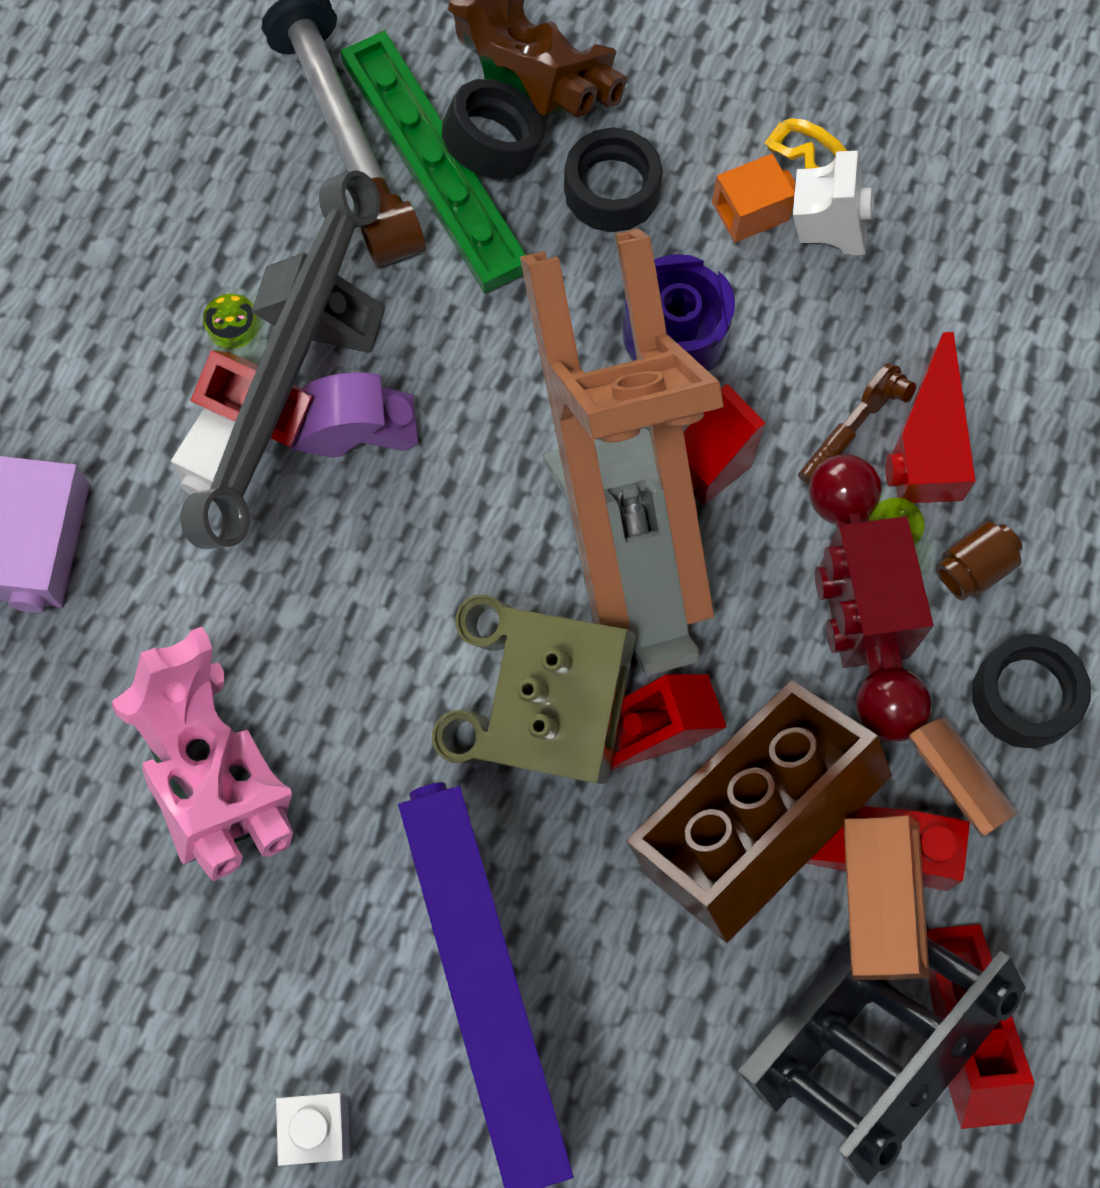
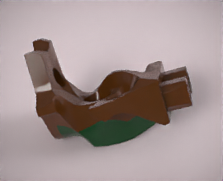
(537, 57)

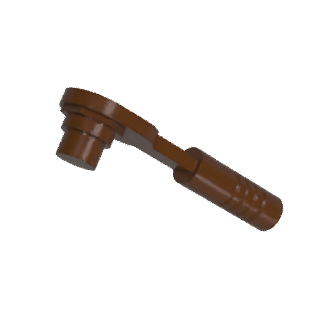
(884, 385)

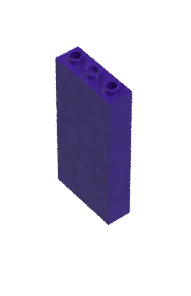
(484, 990)

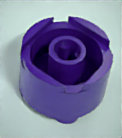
(695, 308)

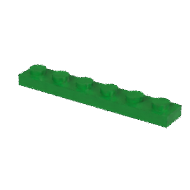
(448, 186)

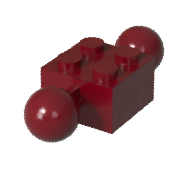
(872, 596)

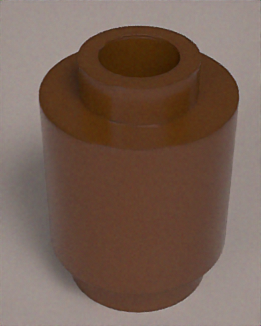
(980, 560)

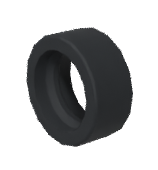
(619, 146)
(480, 151)
(1060, 662)

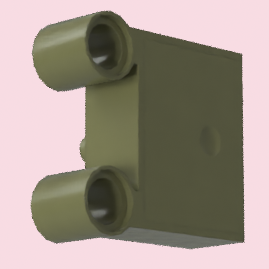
(553, 694)

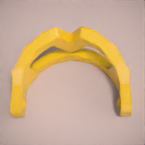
(805, 150)

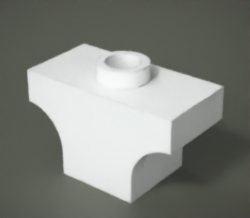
(834, 204)

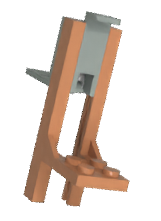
(631, 486)

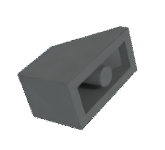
(348, 318)

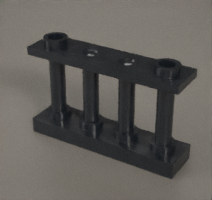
(820, 1024)

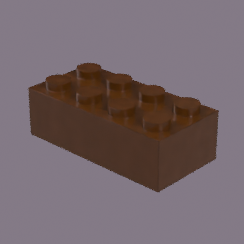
(760, 809)

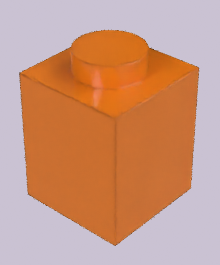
(754, 197)

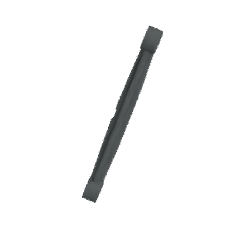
(280, 363)

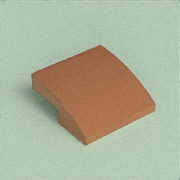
(962, 775)

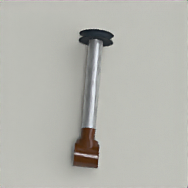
(302, 29)

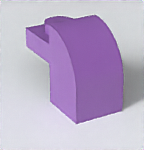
(355, 410)

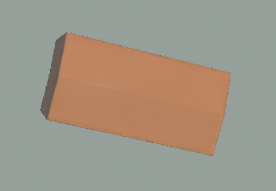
(886, 899)

